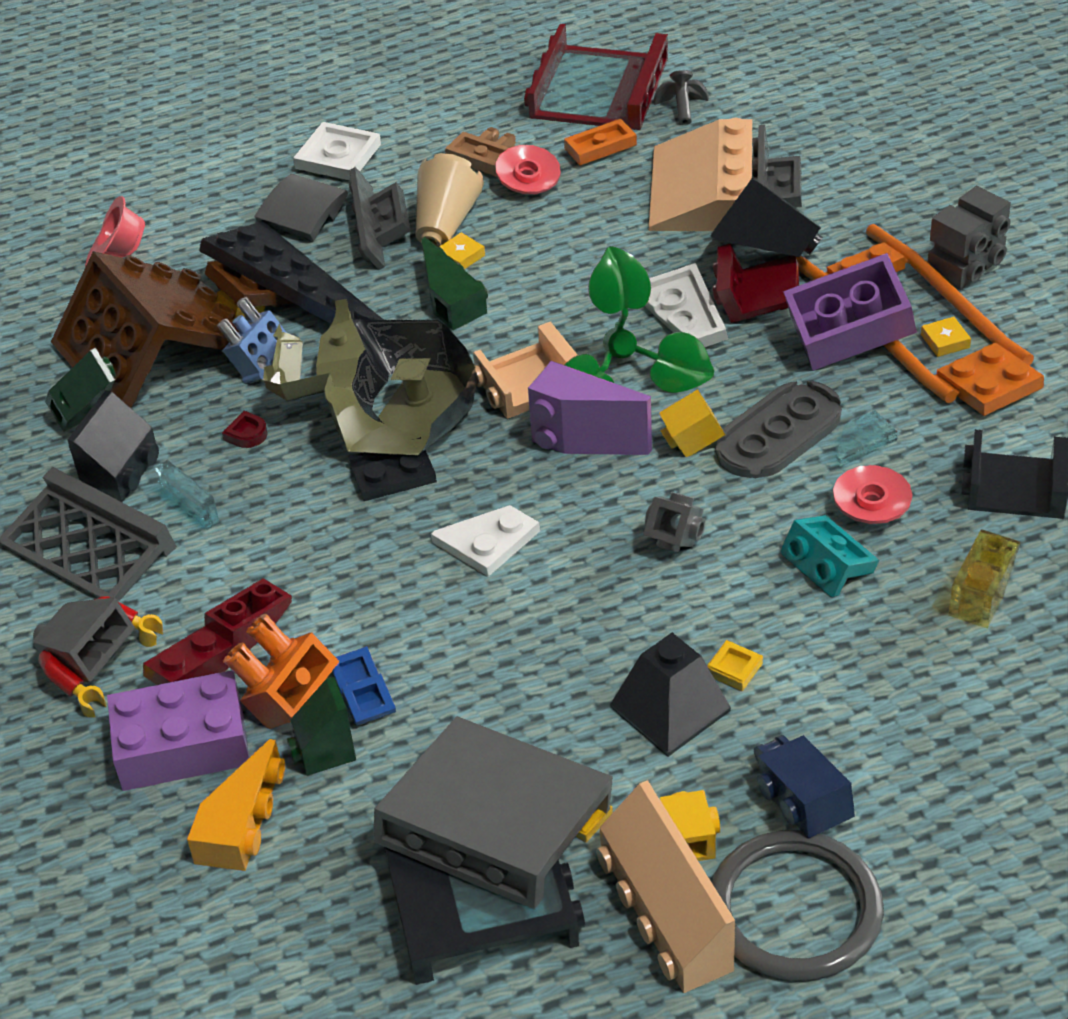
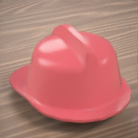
(119, 232)

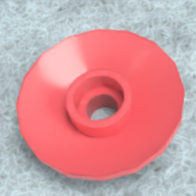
(527, 169)
(872, 494)

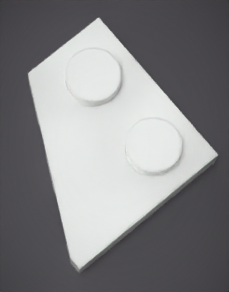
(487, 539)

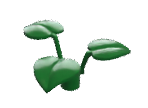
(622, 284)

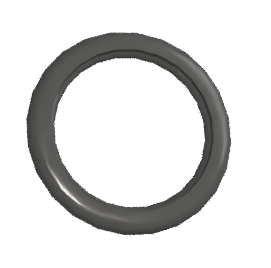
(819, 966)

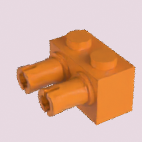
(288, 680)

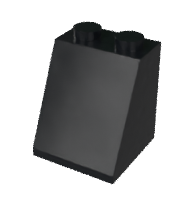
(767, 223)

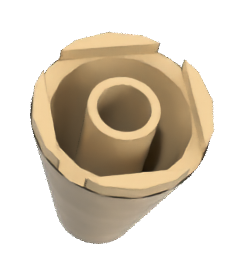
(444, 196)

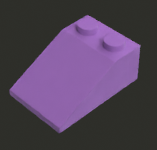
(588, 414)

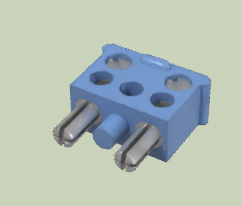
(254, 343)

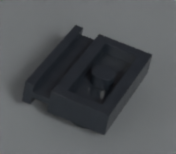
(390, 473)

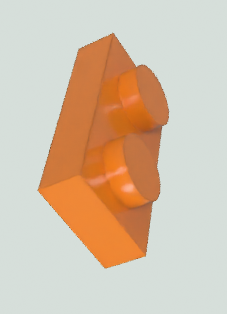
(600, 142)

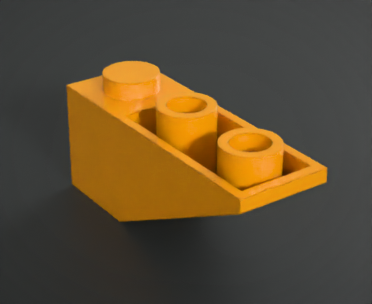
(231, 817)

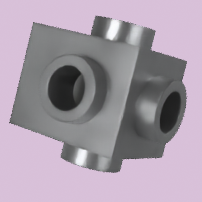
(661, 522)

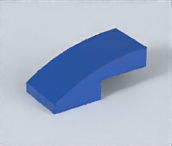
(362, 687)

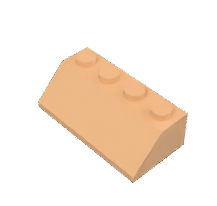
(667, 890)

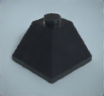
(670, 695)

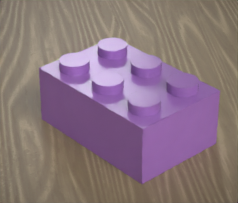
(850, 311)
(177, 730)

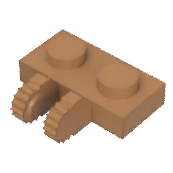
(481, 150)

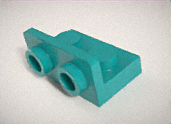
(826, 553)

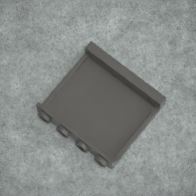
(490, 809)

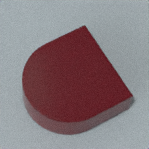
(246, 431)

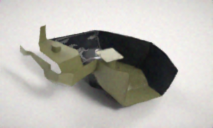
(356, 366)

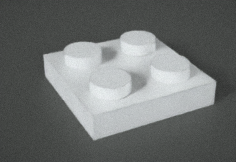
(336, 150)

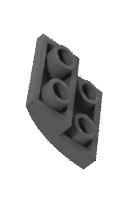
(301, 206)

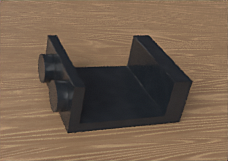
(1016, 482)

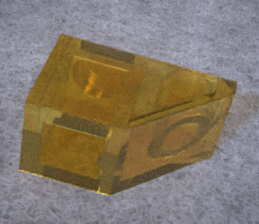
(983, 578)

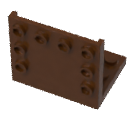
(129, 312)

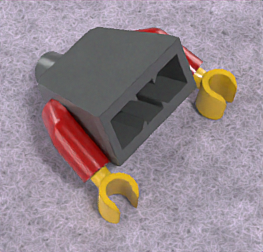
(84, 639)

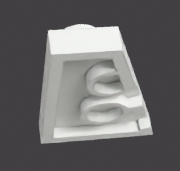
(686, 305)

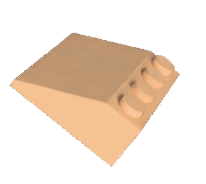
(700, 175)

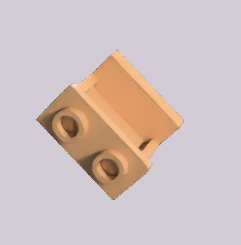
(511, 375)

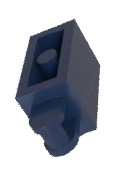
(804, 784)

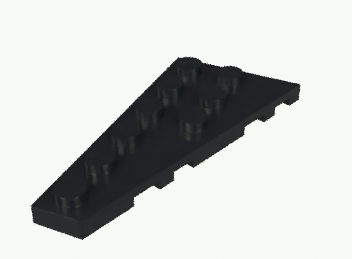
(280, 267)

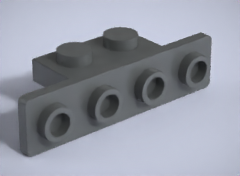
(778, 174)
(379, 217)

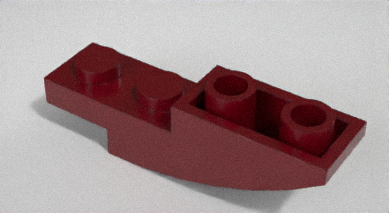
(224, 628)

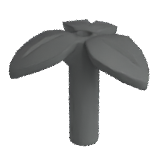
(683, 89)

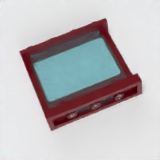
(595, 83)

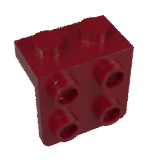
(753, 289)

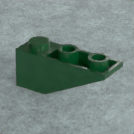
(453, 292)
(80, 389)

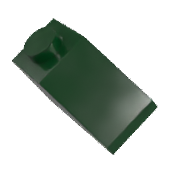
(322, 731)

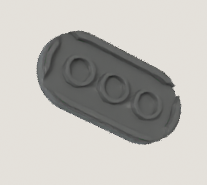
(778, 429)

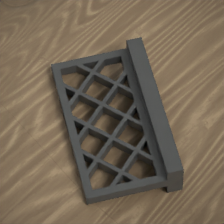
(108, 515)

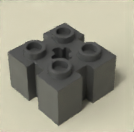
(969, 236)

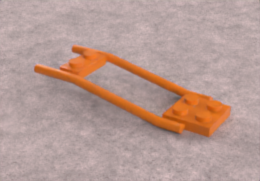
(981, 379)

